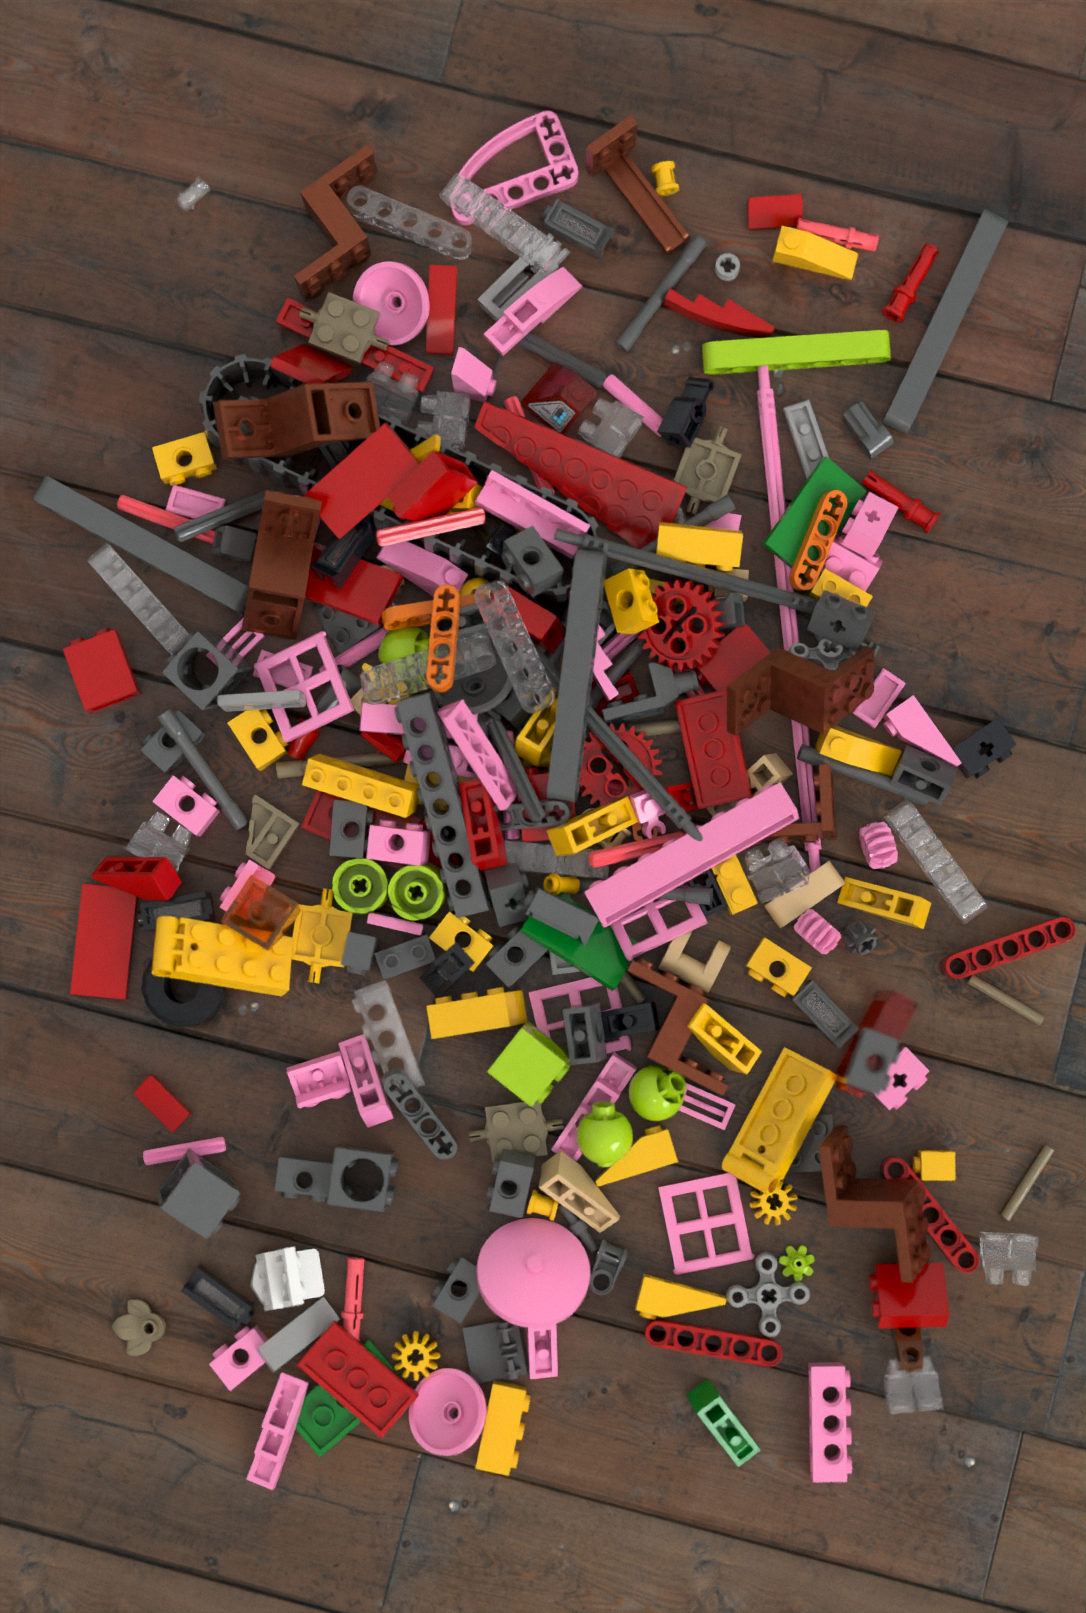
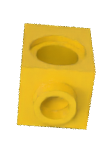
(934, 1164)

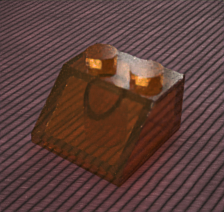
(261, 913)

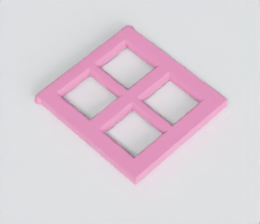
(305, 685)
(663, 934)
(572, 990)
(705, 1223)

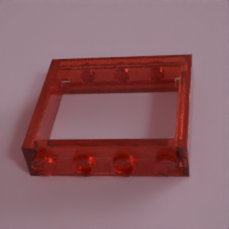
(888, 1015)

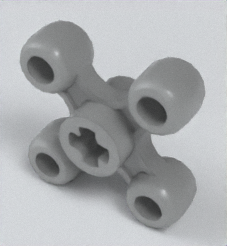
(826, 654)
(768, 1306)

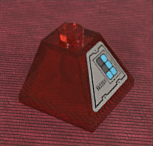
(559, 398)

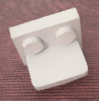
(287, 1277)

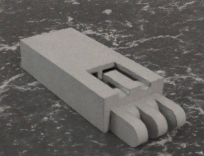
(514, 284)

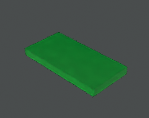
(791, 528)
(600, 957)
(324, 1419)

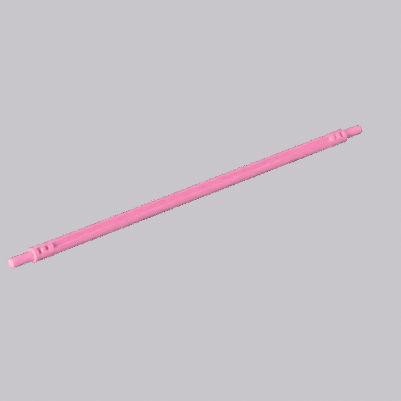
(788, 616)

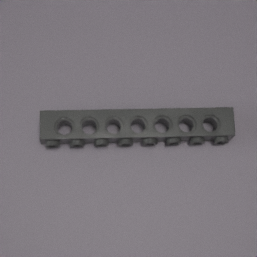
(426, 707)

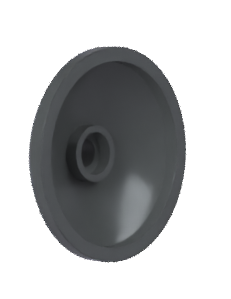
(492, 688)

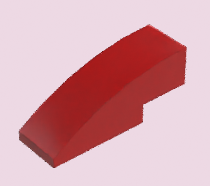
(442, 309)

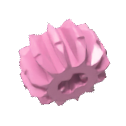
(878, 845)
(817, 931)

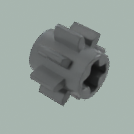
(860, 937)

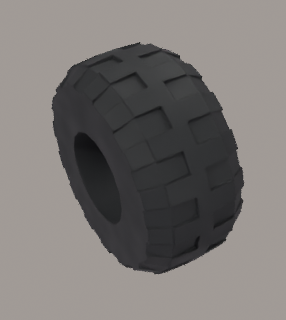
(176, 1013)

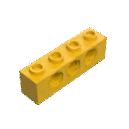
(361, 785)

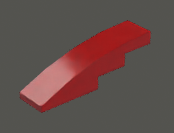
(730, 318)

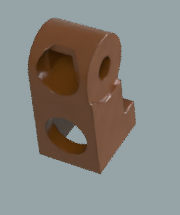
(908, 1348)

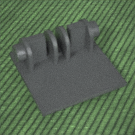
(343, 628)
(808, 1155)
(495, 1351)

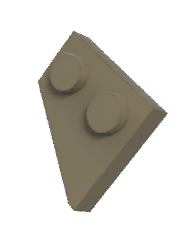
(268, 832)

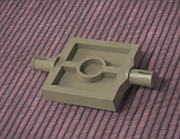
(344, 328)
(707, 470)
(516, 1128)

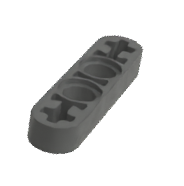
(518, 820)
(423, 1112)

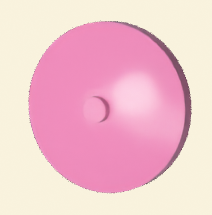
(533, 1272)

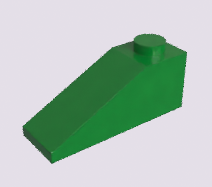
(722, 1422)

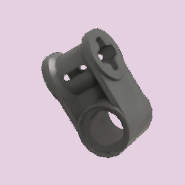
(607, 1265)

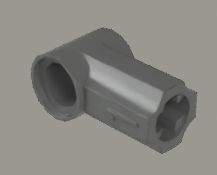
(871, 436)
(328, 699)

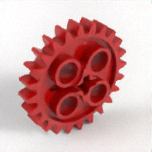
(697, 642)
(597, 784)

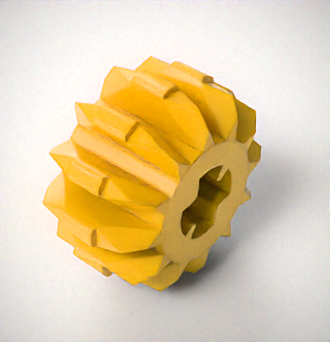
(778, 1210)
(407, 1349)

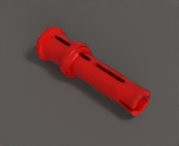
(905, 293)
(911, 508)

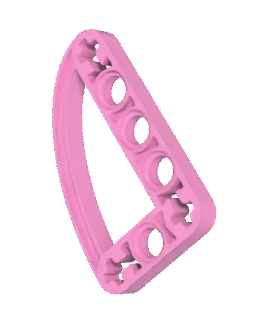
(525, 182)

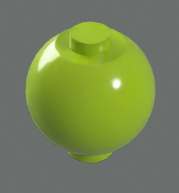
(403, 643)
(657, 1092)
(604, 1134)

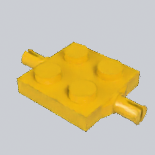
(320, 935)

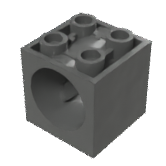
(181, 668)
(342, 1193)
(198, 1194)

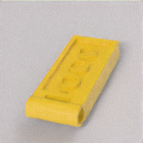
(219, 957)
(779, 1121)

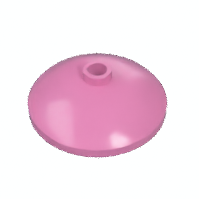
(379, 290)
(433, 1412)

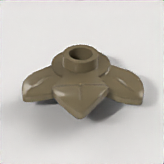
(135, 1327)

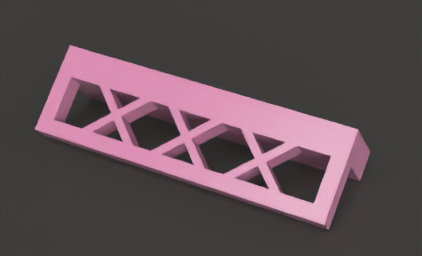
(527, 509)
(479, 752)

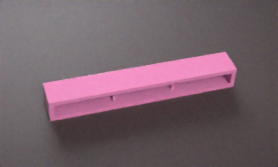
(688, 858)

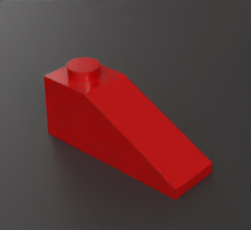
(482, 826)
(141, 876)

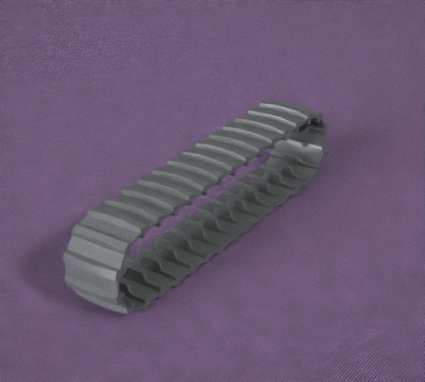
(251, 368)

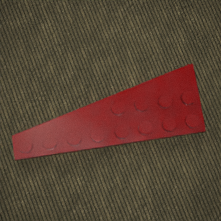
(606, 486)

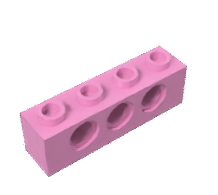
(820, 1377)

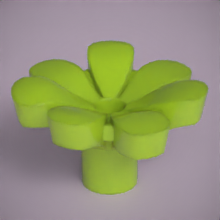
(792, 1258)

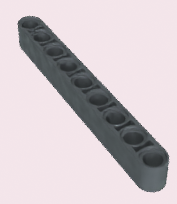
(945, 321)
(142, 544)
(576, 675)

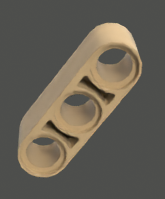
(793, 904)

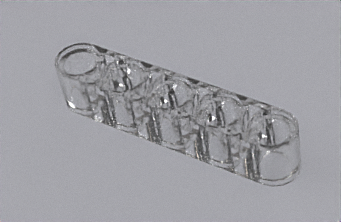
(402, 212)
(500, 222)
(138, 598)
(515, 632)
(408, 673)
(935, 861)

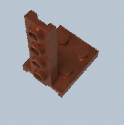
(610, 155)
(824, 811)

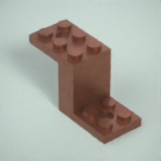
(336, 223)
(296, 420)
(281, 564)
(800, 690)
(673, 1030)
(874, 1203)

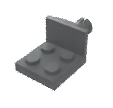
(666, 690)

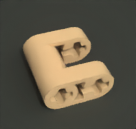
(690, 969)

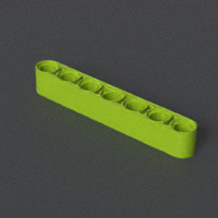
(796, 352)

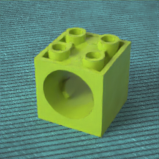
(530, 1064)

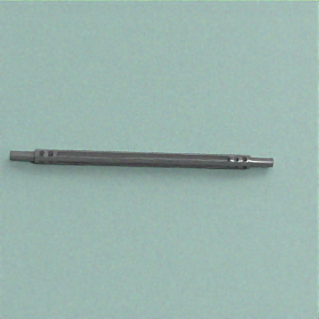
(689, 571)
(627, 758)

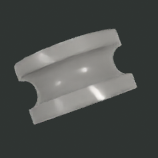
(720, 270)

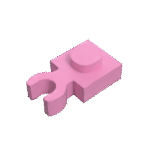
(647, 813)

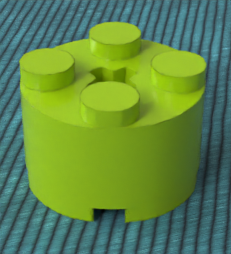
(360, 870)
(403, 896)

